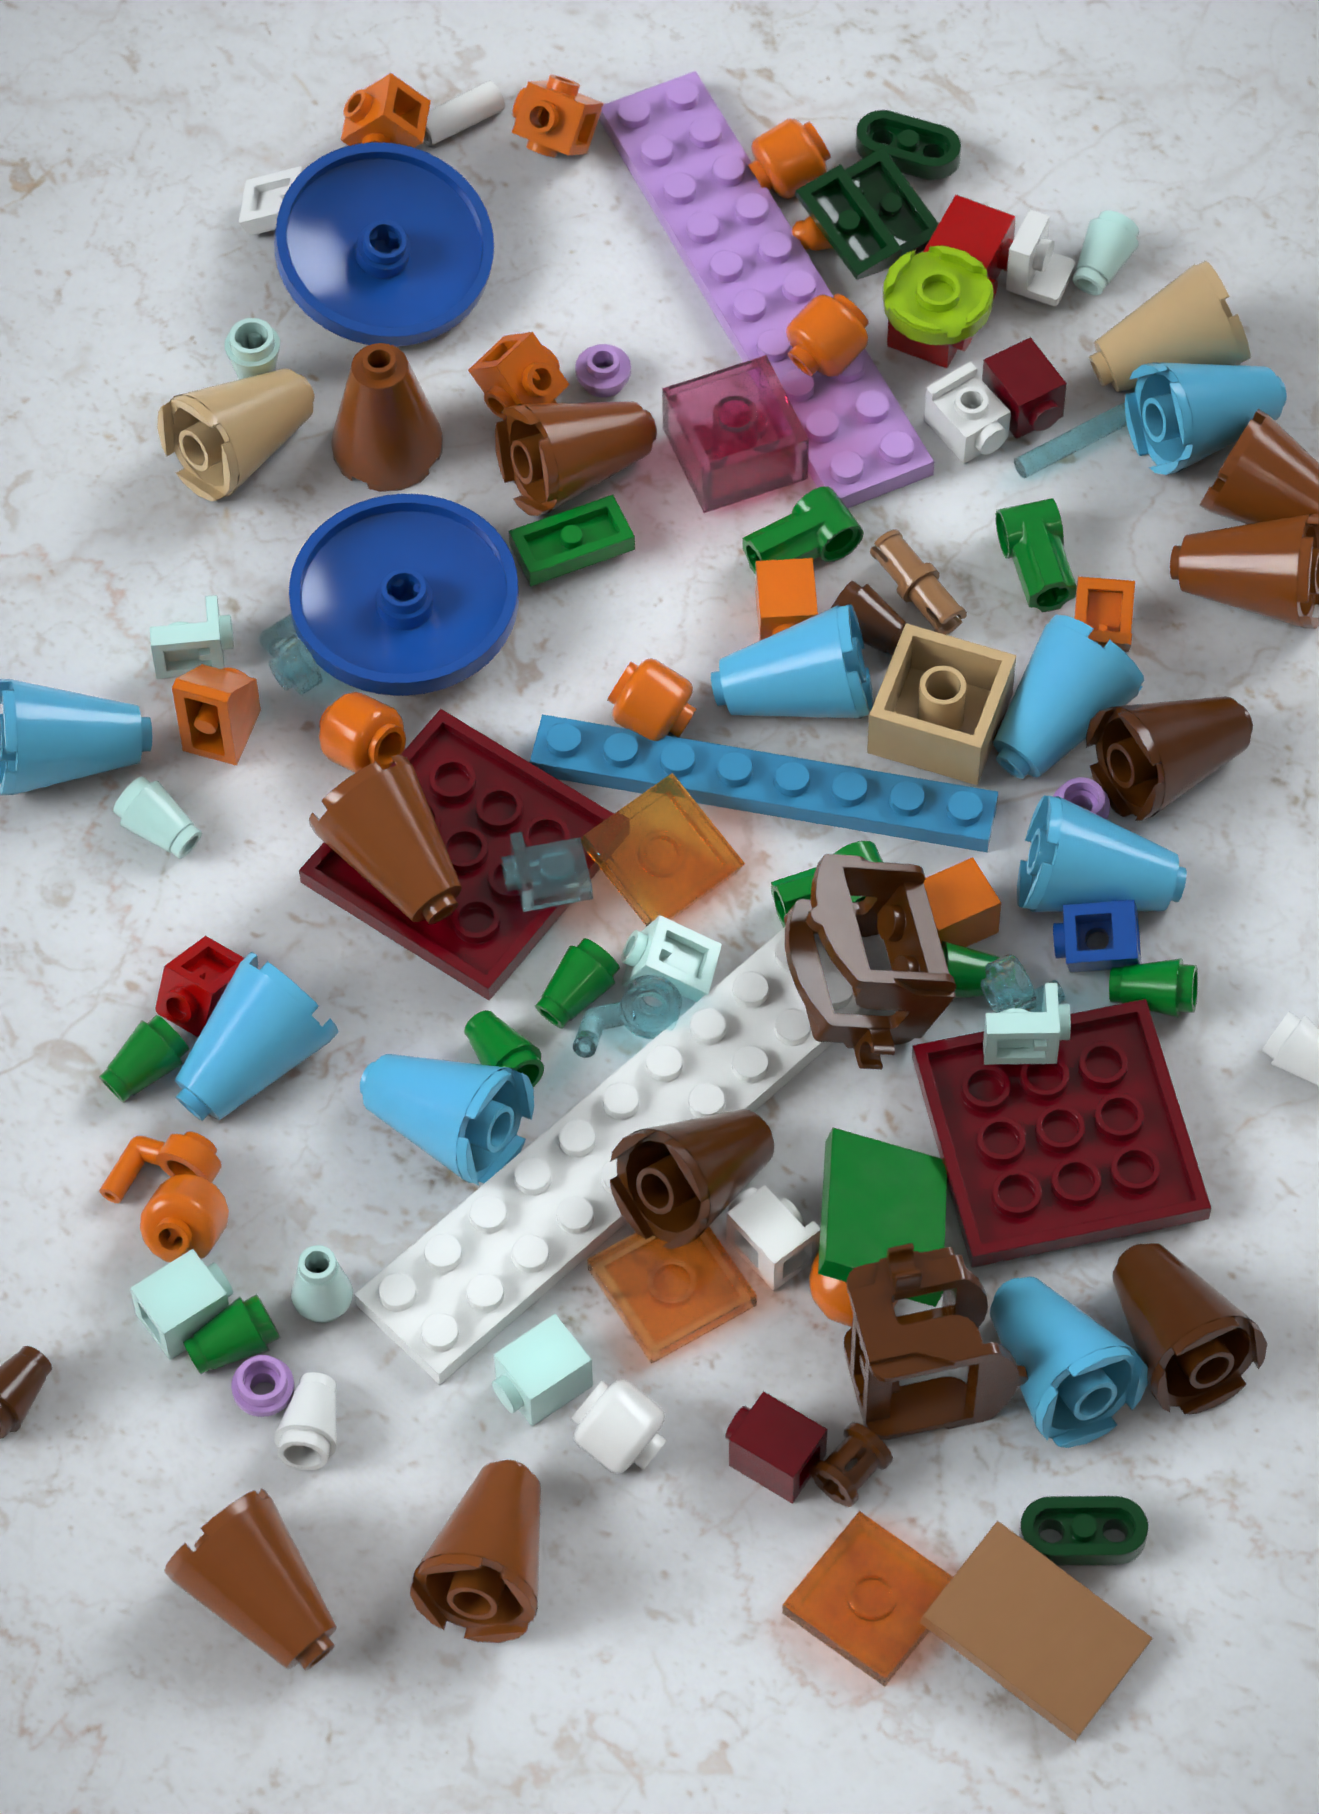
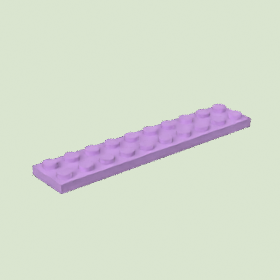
(759, 281)

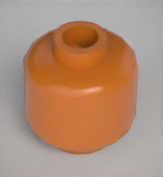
(788, 157)
(827, 335)
(652, 700)
(361, 732)
(184, 1216)

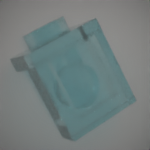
(547, 873)

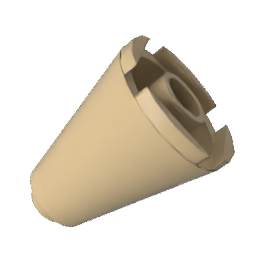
(1177, 325)
(232, 428)

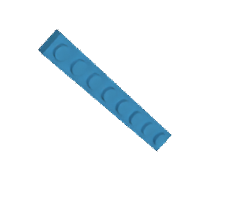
(768, 783)

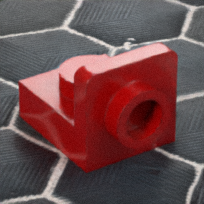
(195, 984)

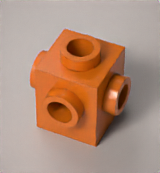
(386, 113)
(555, 117)
(518, 373)

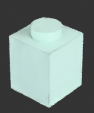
(180, 1300)
(541, 1371)

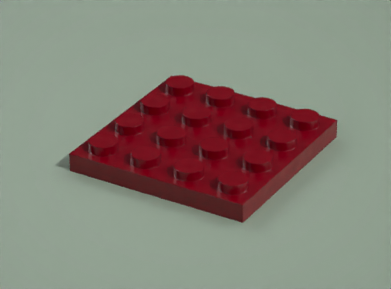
(477, 801)
(1064, 1147)

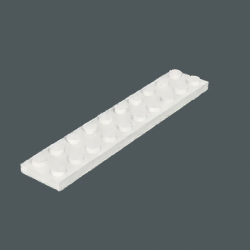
(556, 1195)

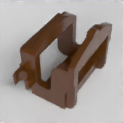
(902, 916)
(893, 1348)

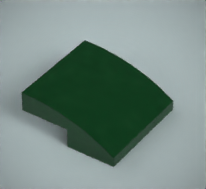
(868, 213)

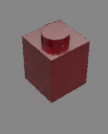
(1026, 386)
(775, 1445)

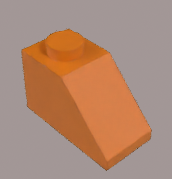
(216, 711)

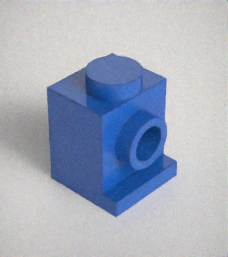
(1115, 919)

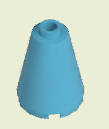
(1196, 409)
(800, 671)
(1060, 694)
(64, 736)
(1093, 860)
(250, 1040)
(452, 1109)
(1072, 1363)

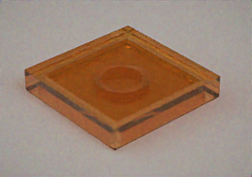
(662, 851)
(671, 1293)
(868, 1598)

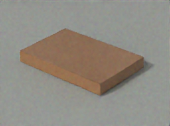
(1036, 1630)

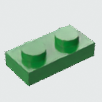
(572, 540)

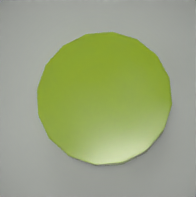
(937, 295)

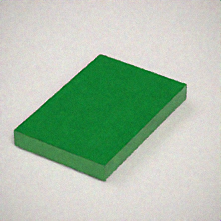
(877, 1201)

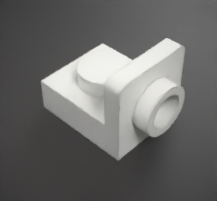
(263, 200)
(1032, 264)

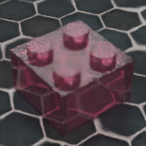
(735, 433)

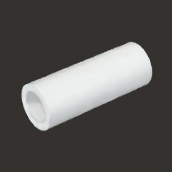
(463, 112)

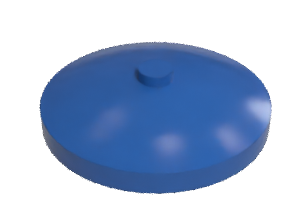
(383, 244)
(404, 594)

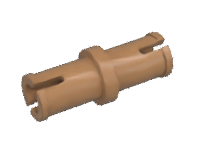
(918, 582)

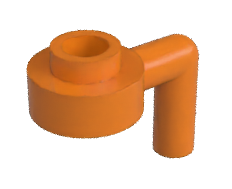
(176, 1156)

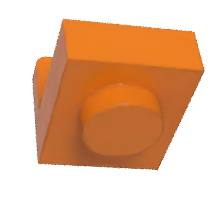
(1107, 609)

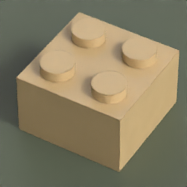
(941, 704)

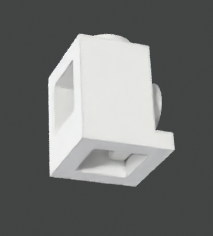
(966, 414)
(771, 1235)

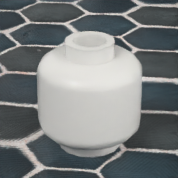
(619, 1426)

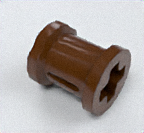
(858, 1444)

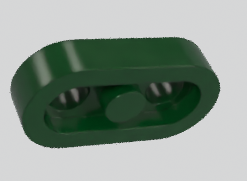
(912, 143)
(1082, 1525)

